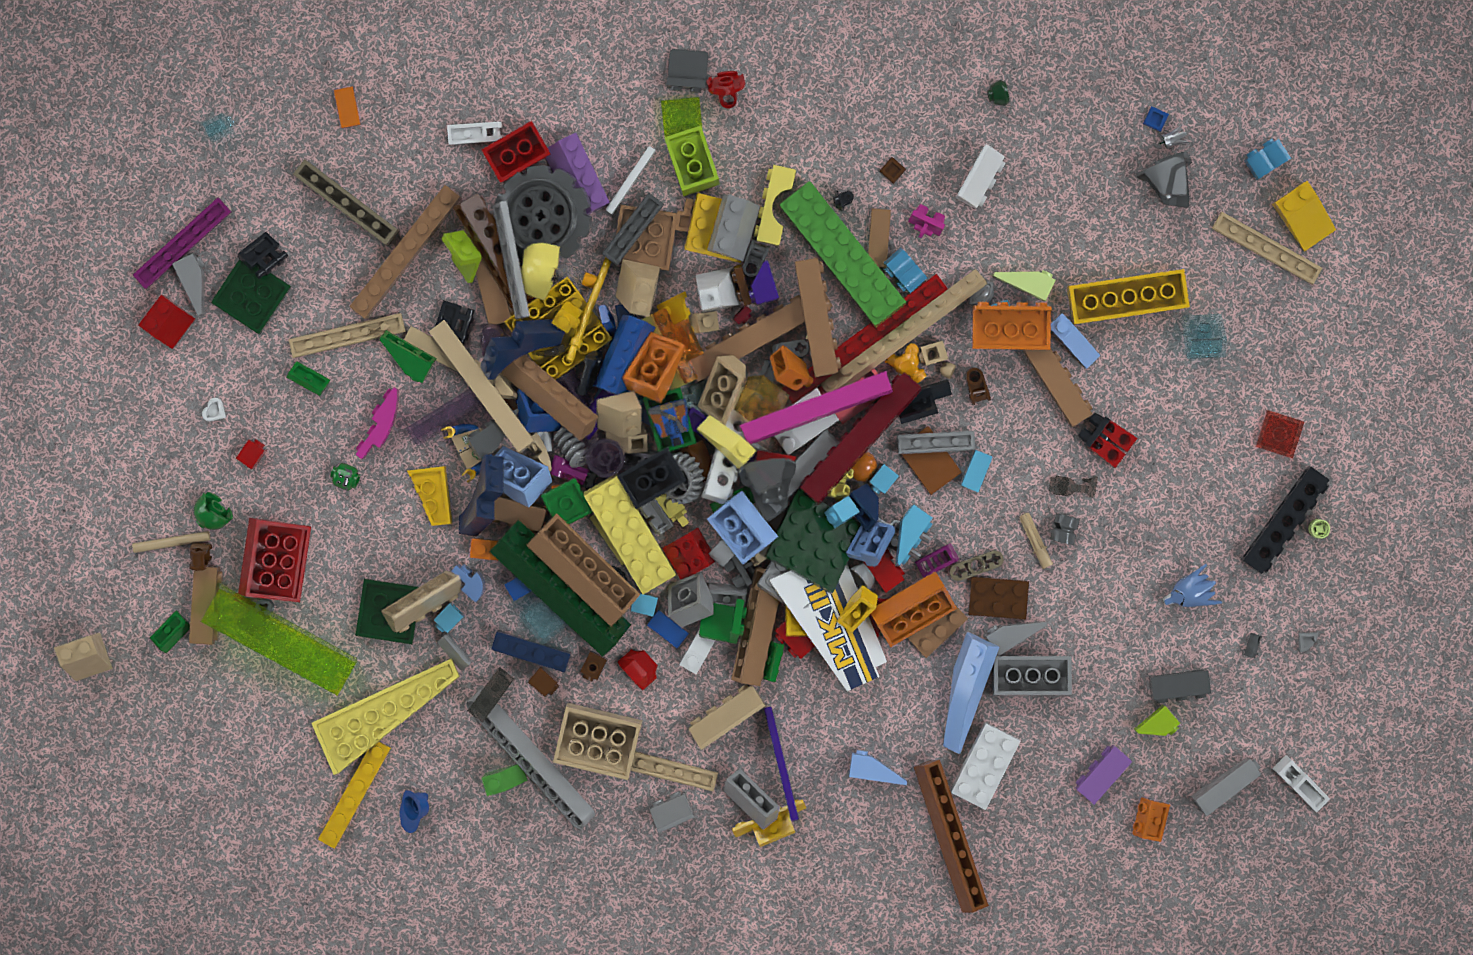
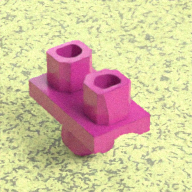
(925, 224)

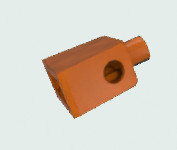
(790, 369)

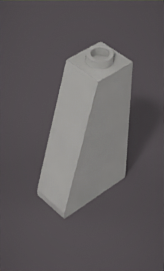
(1226, 786)

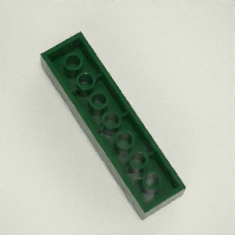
(554, 592)

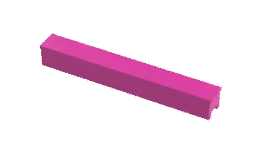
(816, 408)

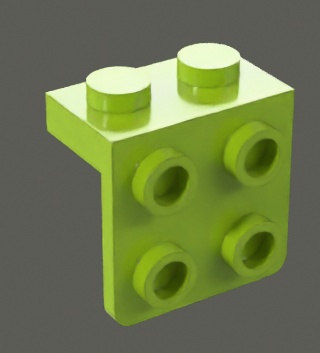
(463, 253)

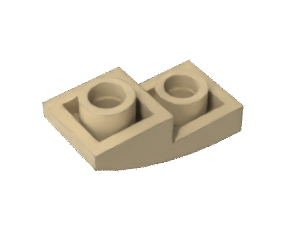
(541, 454)

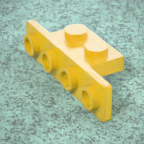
(777, 830)

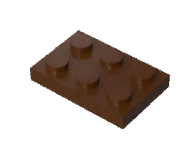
(998, 598)

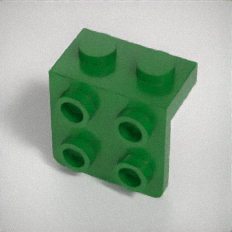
(724, 623)

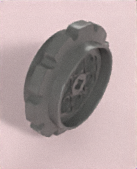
(562, 188)

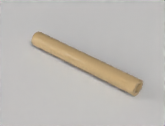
(171, 541)

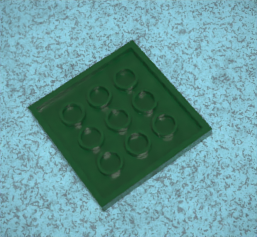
(811, 544)

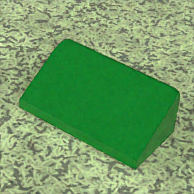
(170, 632)

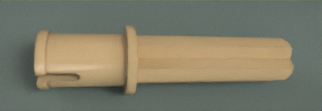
(1035, 540)

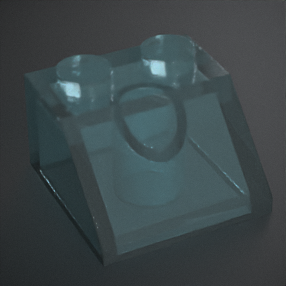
(1204, 336)

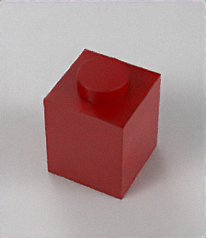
(251, 453)

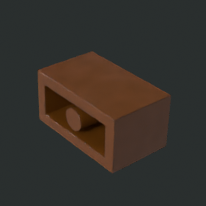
(544, 681)

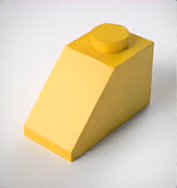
(858, 608)

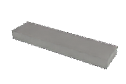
(936, 442)

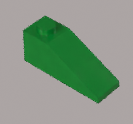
(411, 359)

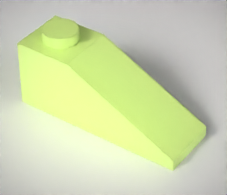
(1032, 283)

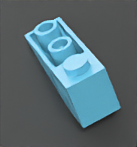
(910, 529)

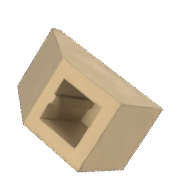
(632, 444)

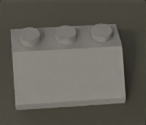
(733, 227)

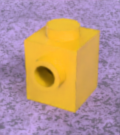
(567, 317)

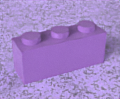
(1102, 773)

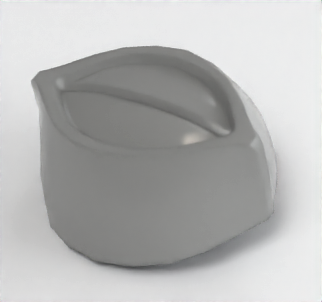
(983, 295)
(862, 576)

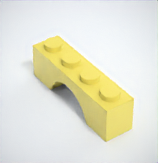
(780, 180)

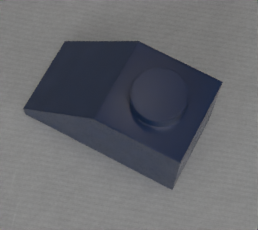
(868, 505)

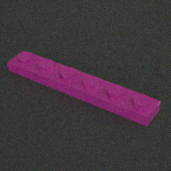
(182, 243)

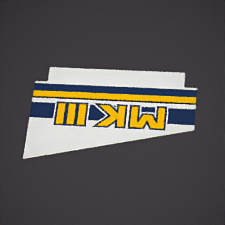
(849, 654)

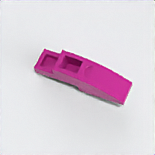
(385, 418)

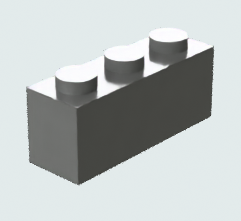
(1180, 685)

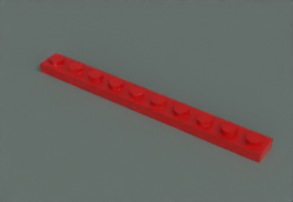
(870, 335)

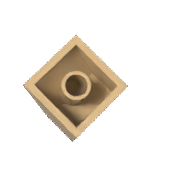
(619, 415)

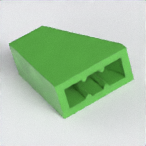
(503, 779)

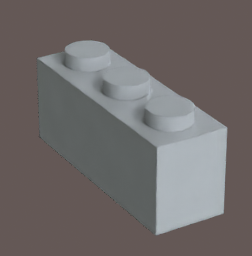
(751, 799)

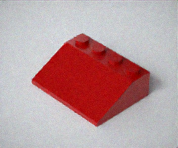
(274, 560)

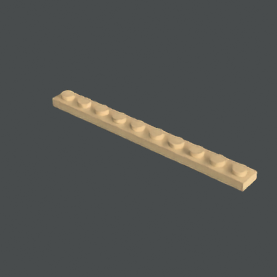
(906, 332)

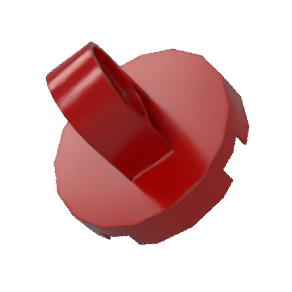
(726, 84)

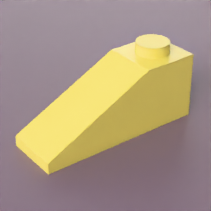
(726, 441)

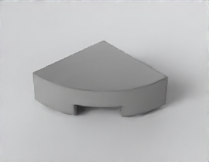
(1306, 640)

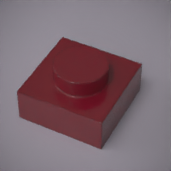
(742, 315)

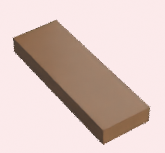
(879, 236)

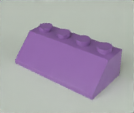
(570, 156)

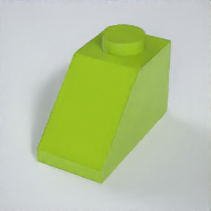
(1159, 723)

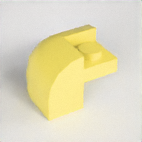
(538, 269)

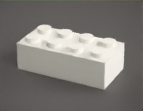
(985, 765)

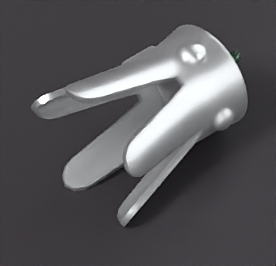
(1172, 138)

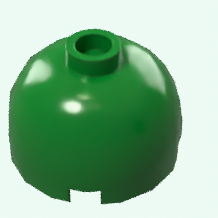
(210, 512)

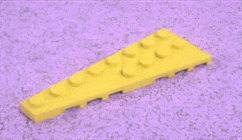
(361, 725)

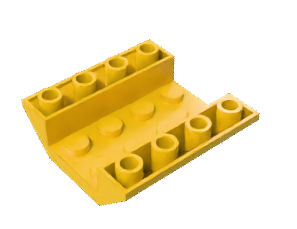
(539, 309)

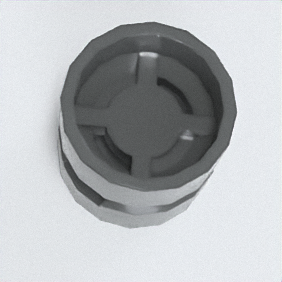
(1064, 529)

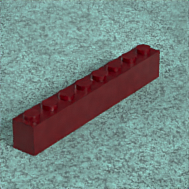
(860, 439)

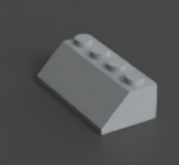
(1032, 676)

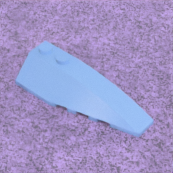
(967, 687)

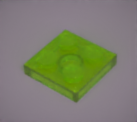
(680, 115)

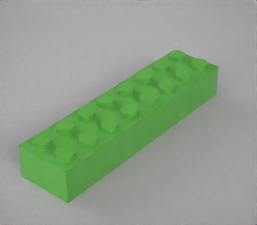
(842, 254)

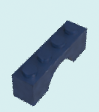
(531, 651)

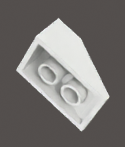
(795, 438)

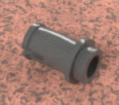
(1252, 645)

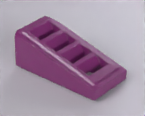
(952, 553)

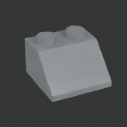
(689, 600)
(672, 811)

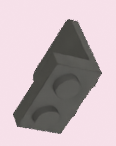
(687, 70)

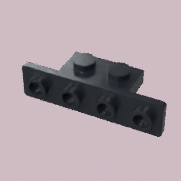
(924, 404)

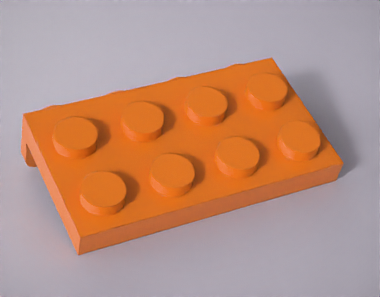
(1011, 326)

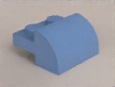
(872, 544)
(474, 584)

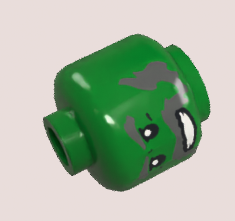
(345, 476)

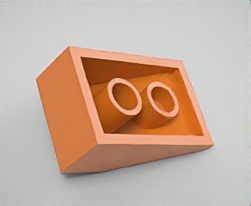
(654, 367)

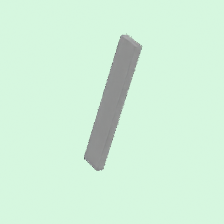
(511, 260)

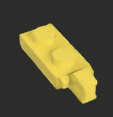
(673, 510)

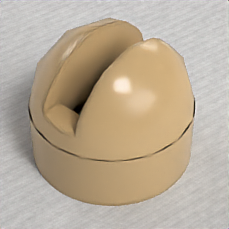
(947, 369)

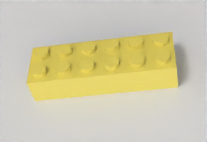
(629, 534)

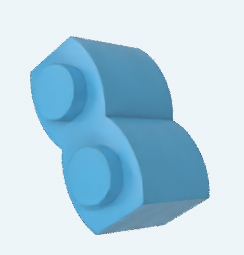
(1267, 159)
(904, 270)

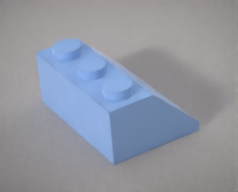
(742, 527)

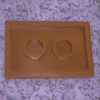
(932, 468)

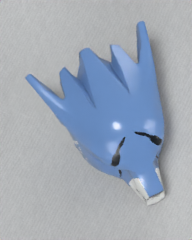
(1192, 591)

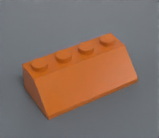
(913, 609)

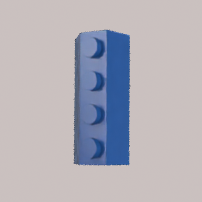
(622, 351)

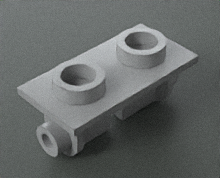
(660, 521)

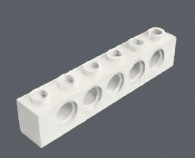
(712, 489)

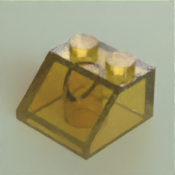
(760, 398)

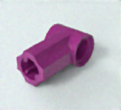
(562, 469)

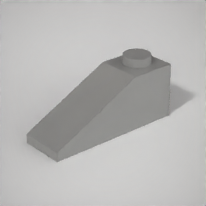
(193, 280)
(1010, 635)

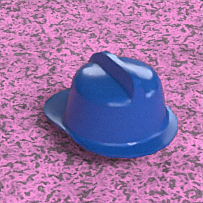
(412, 809)

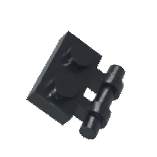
(260, 249)
(451, 313)

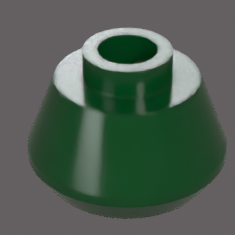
(998, 93)

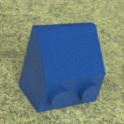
(533, 416)

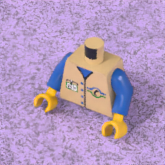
(460, 435)

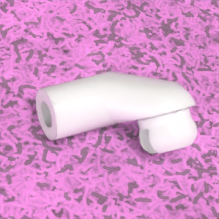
(546, 438)

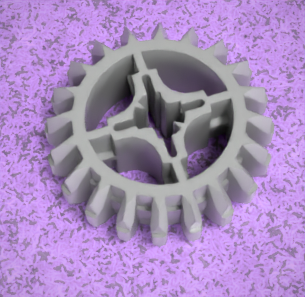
(694, 480)

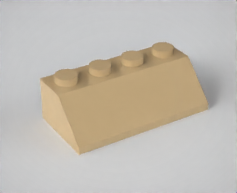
(726, 716)

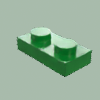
(308, 378)
(772, 664)

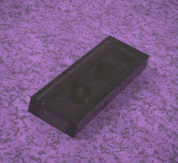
(490, 694)

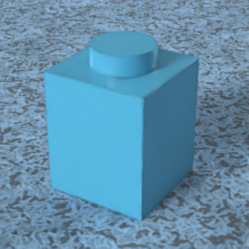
(883, 479)
(841, 512)
(645, 604)
(448, 618)

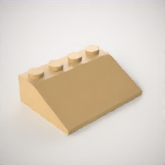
(422, 600)
(597, 741)

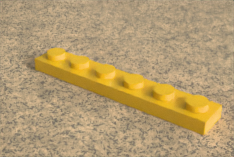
(354, 794)

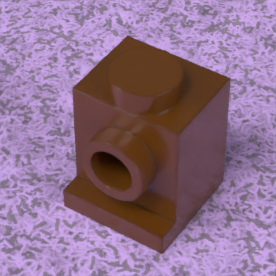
(598, 660)

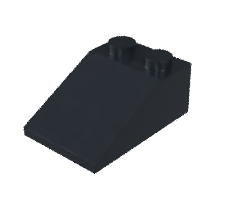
(652, 478)

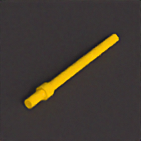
(576, 341)

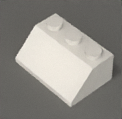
(981, 177)

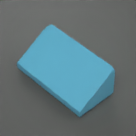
(976, 470)

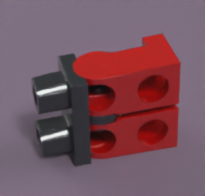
(1103, 435)

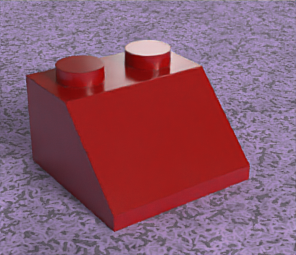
(166, 321)

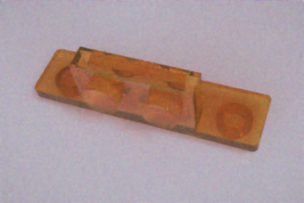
(682, 333)

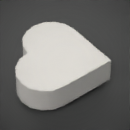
(214, 410)

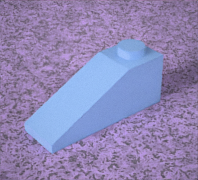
(1074, 341)
(869, 768)

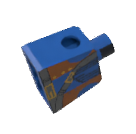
(671, 420)

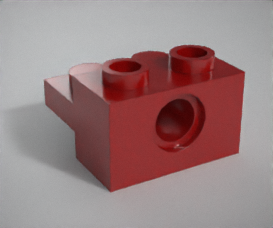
(689, 554)

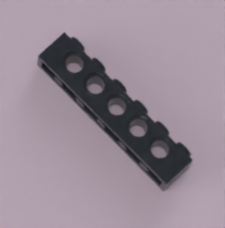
(1319, 484)

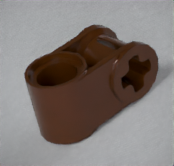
(977, 387)
(199, 556)

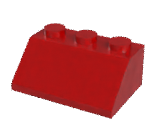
(516, 151)

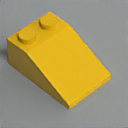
(1304, 215)

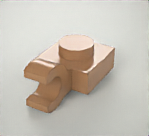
(684, 217)

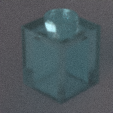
(219, 127)

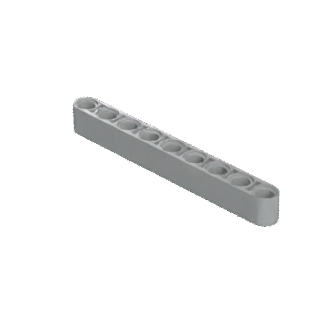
(804, 467)
(537, 766)

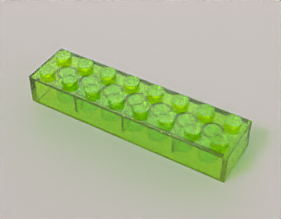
(279, 640)

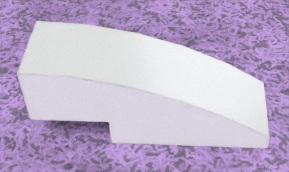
(1301, 783)

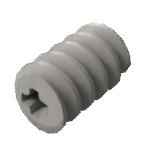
(571, 448)

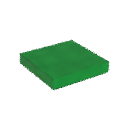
(567, 502)

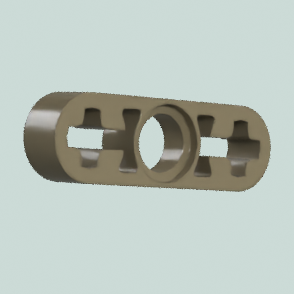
(991, 565)

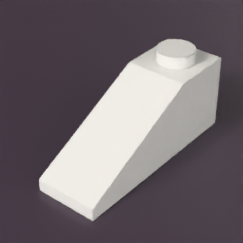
(696, 653)

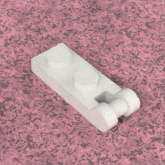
(473, 133)

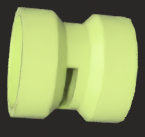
(1322, 528)

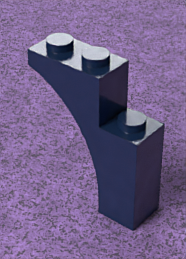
(525, 338)
(481, 507)

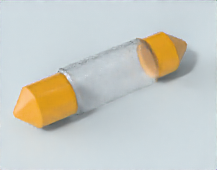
(575, 275)

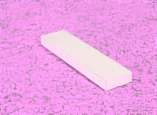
(633, 176)

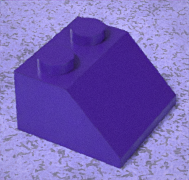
(763, 287)

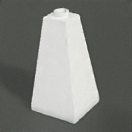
(717, 290)

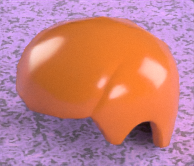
(865, 467)

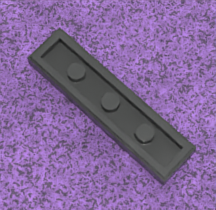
(633, 229)

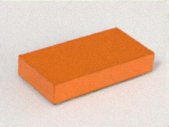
(347, 107)

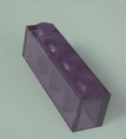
(444, 416)

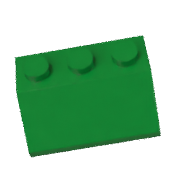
(688, 436)

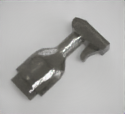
(1066, 486)

